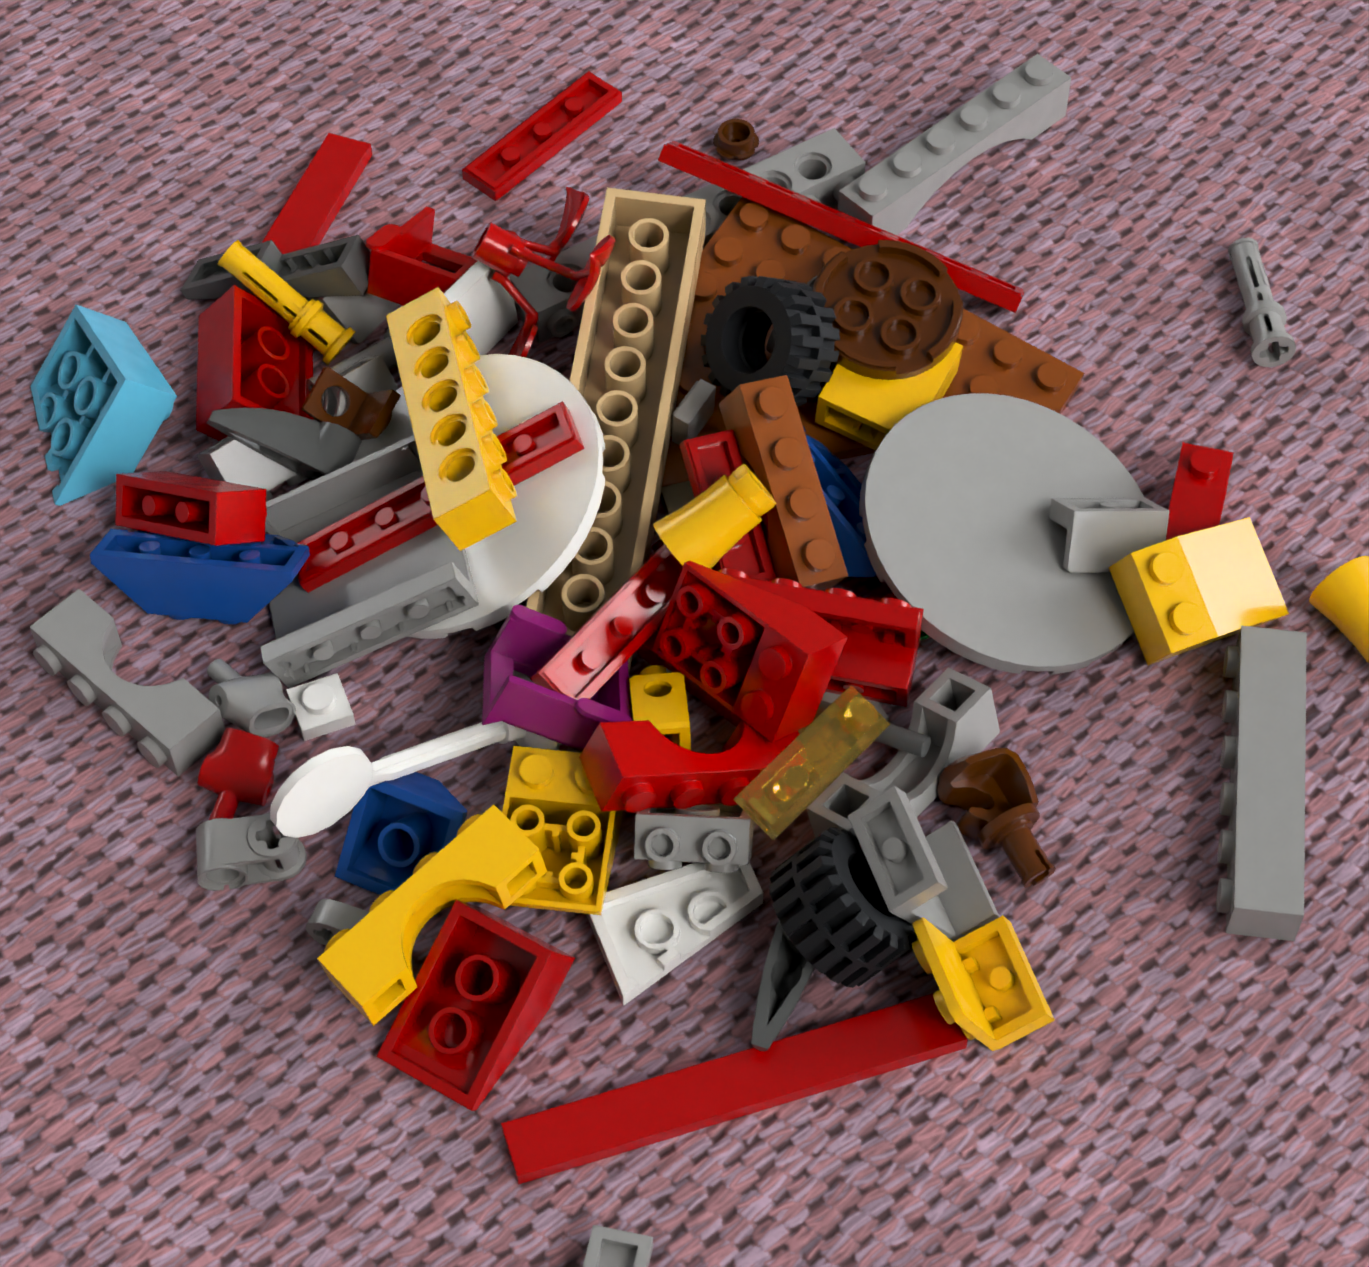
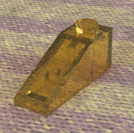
(811, 762)

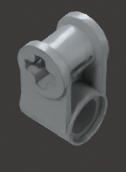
(245, 853)

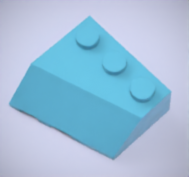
(98, 402)

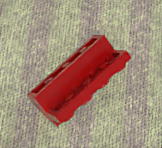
(880, 634)

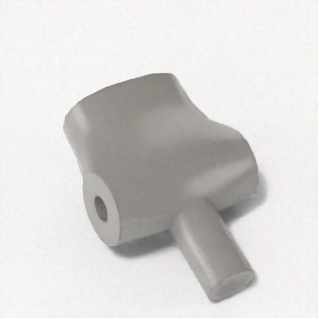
(250, 701)

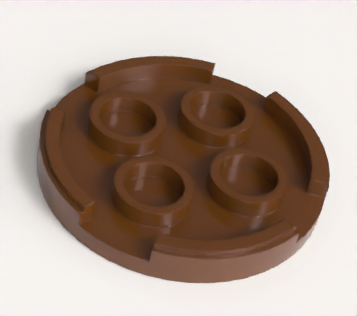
(891, 309)

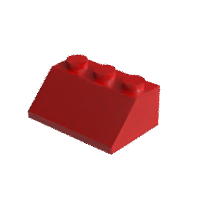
(248, 360)

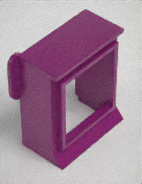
(525, 646)

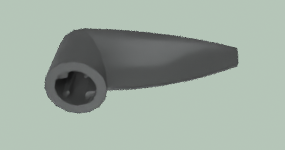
(289, 439)
(780, 989)

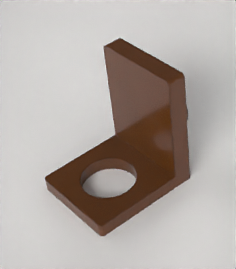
(365, 412)

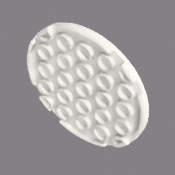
(550, 508)

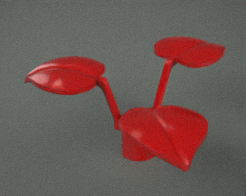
(510, 254)

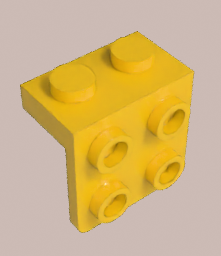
(983, 982)

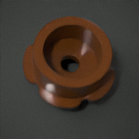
(736, 140)

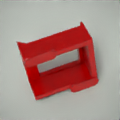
(397, 259)

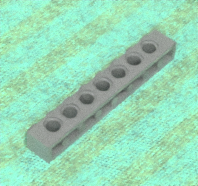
(811, 168)

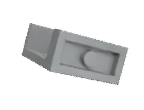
(920, 873)

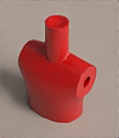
(238, 771)

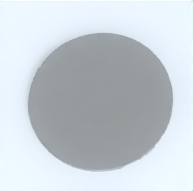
(966, 532)

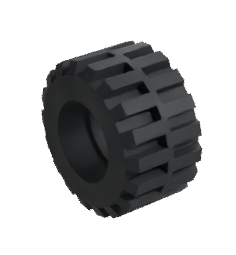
(740, 329)
(837, 910)

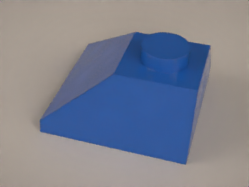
(396, 829)

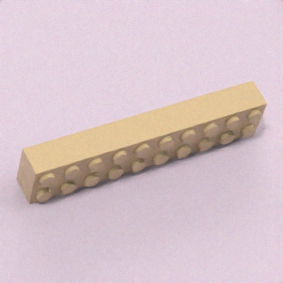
(630, 377)

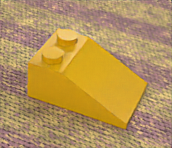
(1197, 589)

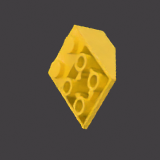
(559, 813)

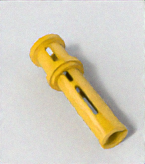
(304, 316)

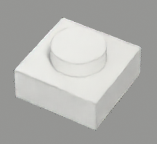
(321, 707)

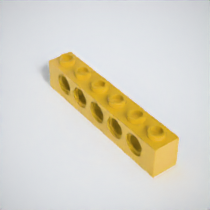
(451, 419)

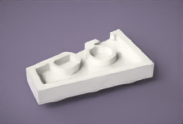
(667, 919)

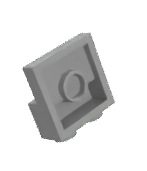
(700, 834)

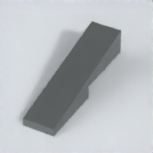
(316, 271)

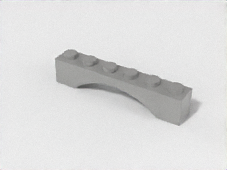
(1008, 110)

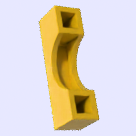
(483, 863)

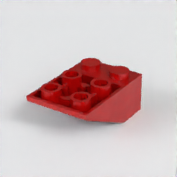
(749, 649)

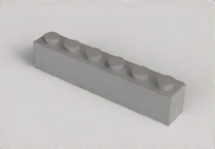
(1266, 784)

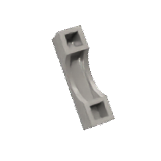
(239, 464)
(168, 720)
(959, 720)

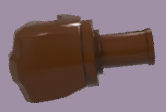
(998, 807)

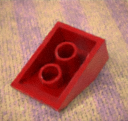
(474, 1004)

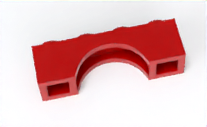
(642, 769)

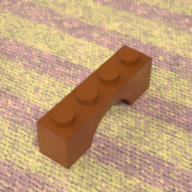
(776, 447)

